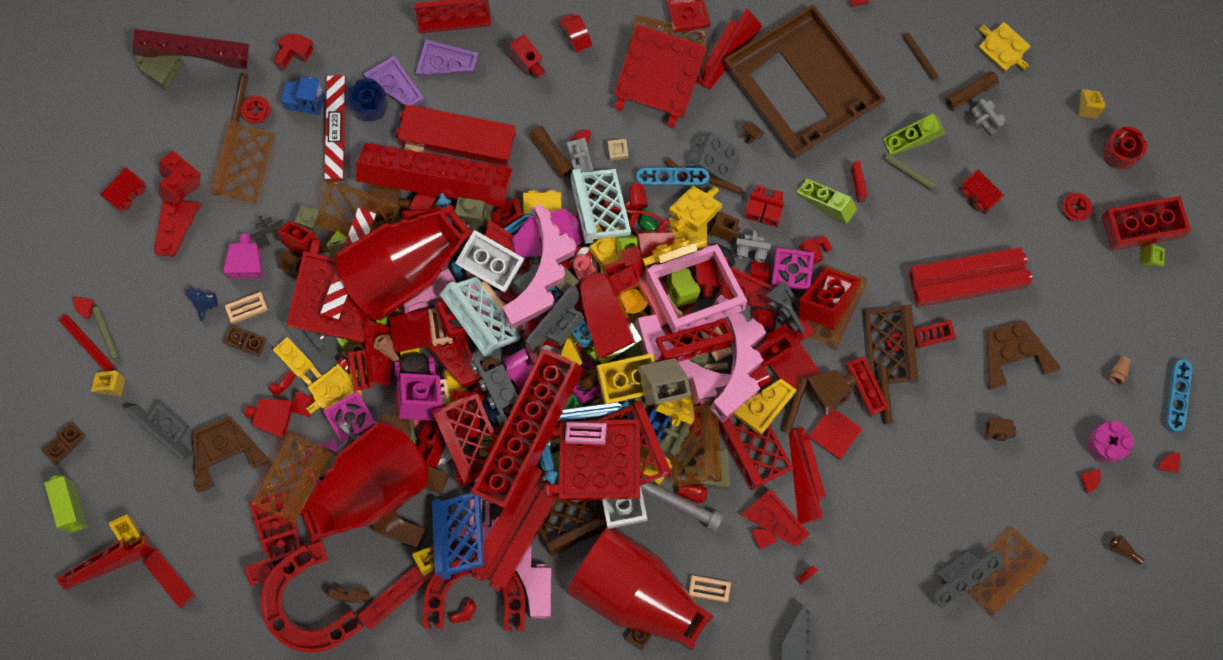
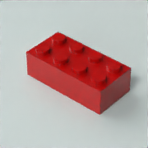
(1146, 223)

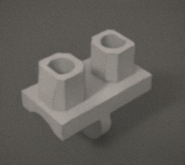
(986, 117)
(580, 155)
(753, 244)

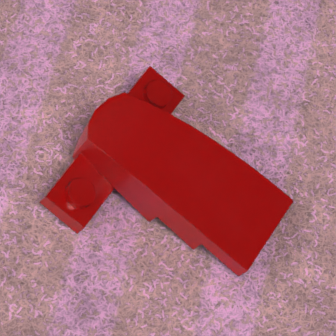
(606, 310)
(279, 540)

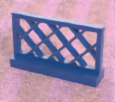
(443, 540)

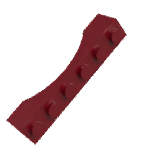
(158, 44)

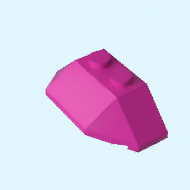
(528, 239)

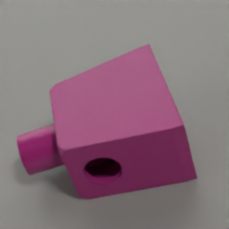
(244, 259)

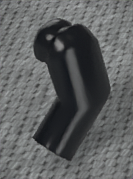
(727, 253)

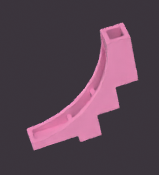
(432, 295)
(535, 298)
(745, 361)
(703, 383)
(536, 580)

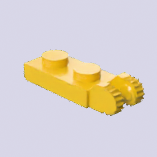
(295, 360)

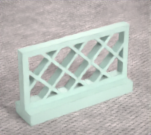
(585, 210)
(473, 320)

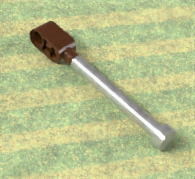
(685, 506)

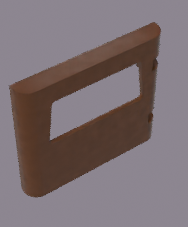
(822, 66)

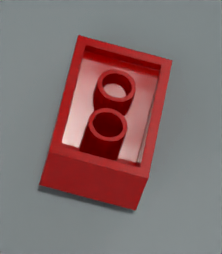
(828, 298)

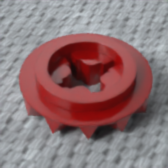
(250, 104)
(1084, 204)

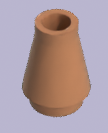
(1119, 373)

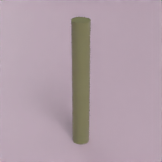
(909, 171)
(105, 333)

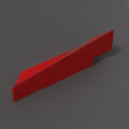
(732, 39)
(806, 477)
(109, 559)

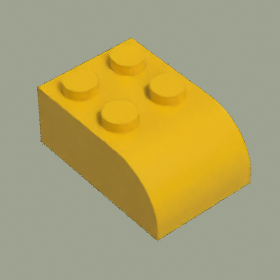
(622, 379)

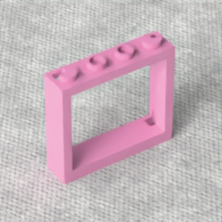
(703, 316)

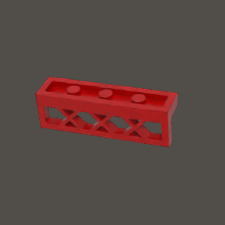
(696, 348)

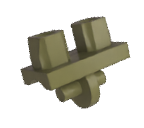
(673, 437)

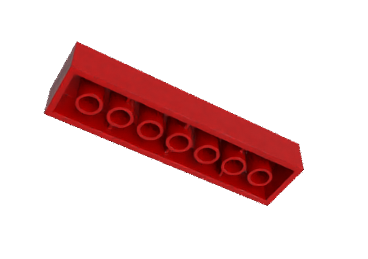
(433, 174)
(527, 430)

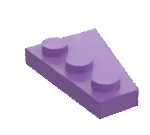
(445, 59)
(395, 82)

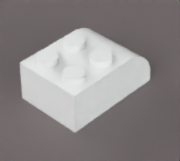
(489, 261)
(624, 511)

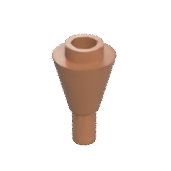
(385, 346)

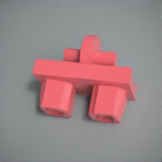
(583, 267)

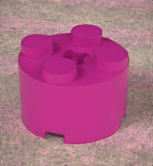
(518, 368)
(1118, 435)

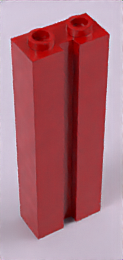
(456, 135)
(969, 277)
(515, 534)

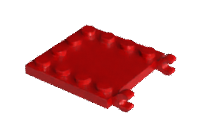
(659, 72)
(309, 296)
(599, 470)

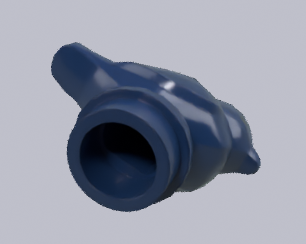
(202, 300)

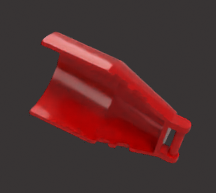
(399, 261)
(366, 483)
(636, 590)

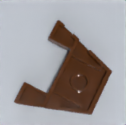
(1013, 344)
(219, 442)

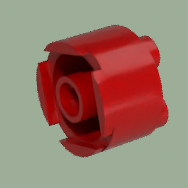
(1125, 148)

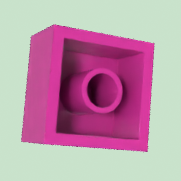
(418, 396)

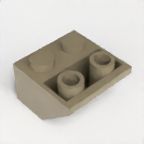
(664, 382)

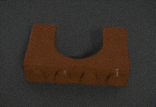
(405, 532)

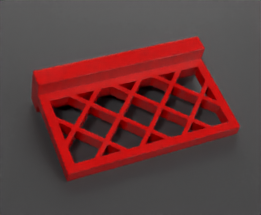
(459, 18)
(650, 439)
(452, 440)
(742, 457)

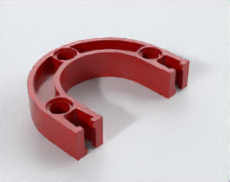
(440, 589)
(292, 634)

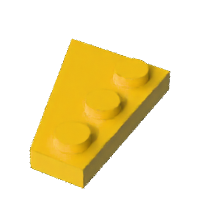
(765, 406)

